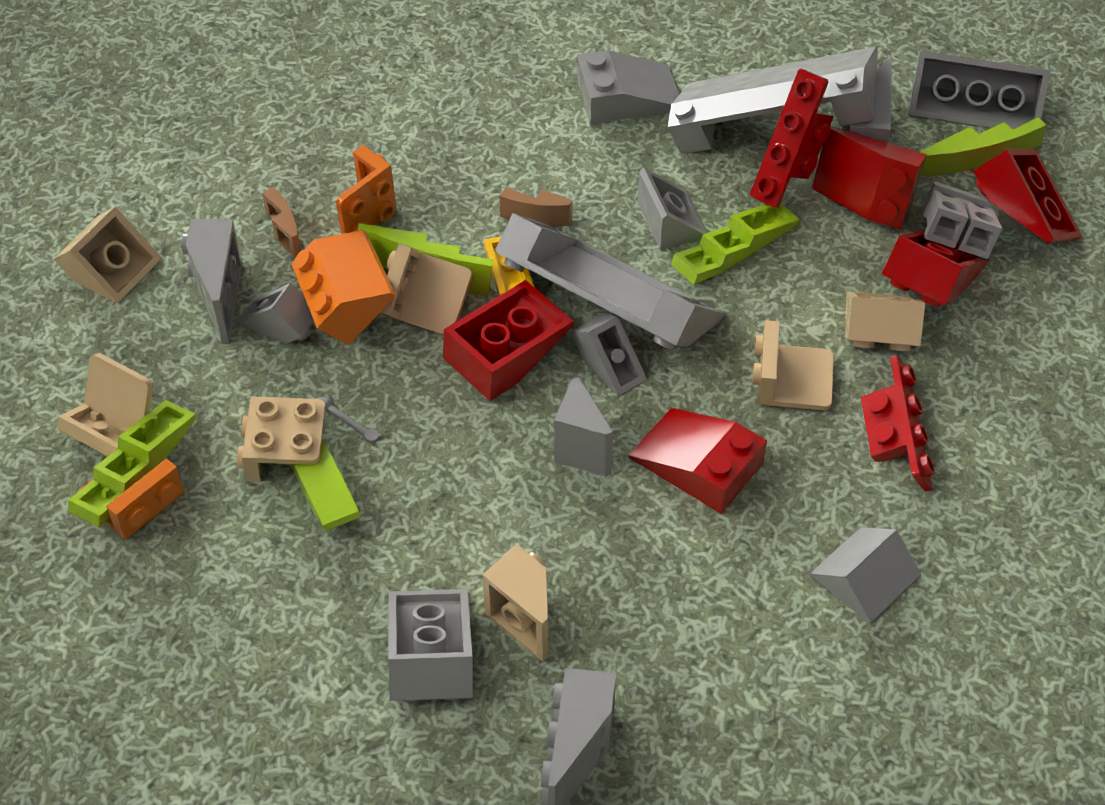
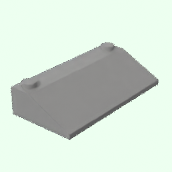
(766, 90)
(607, 282)

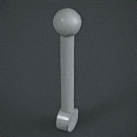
(370, 435)

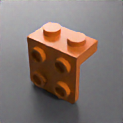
(371, 197)
(144, 499)

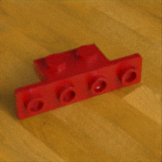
(795, 140)
(895, 425)

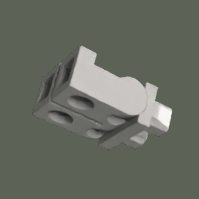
(960, 214)

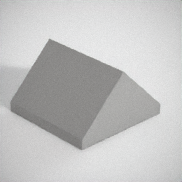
(668, 211)
(582, 433)
(868, 571)

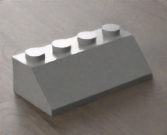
(976, 91)

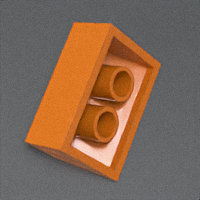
(343, 283)

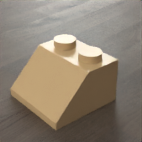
(108, 256)
(884, 320)
(518, 598)

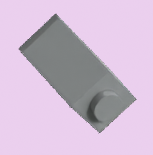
(279, 315)
(609, 353)

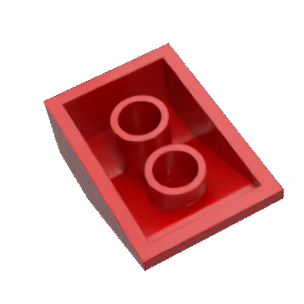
(869, 176)
(1025, 191)
(931, 268)
(504, 339)
(702, 455)

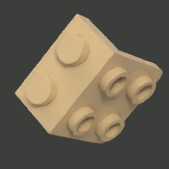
(426, 289)
(791, 373)
(112, 404)
(280, 433)

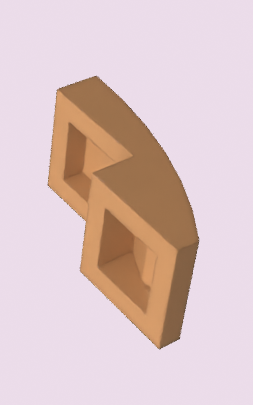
(545, 208)
(282, 220)

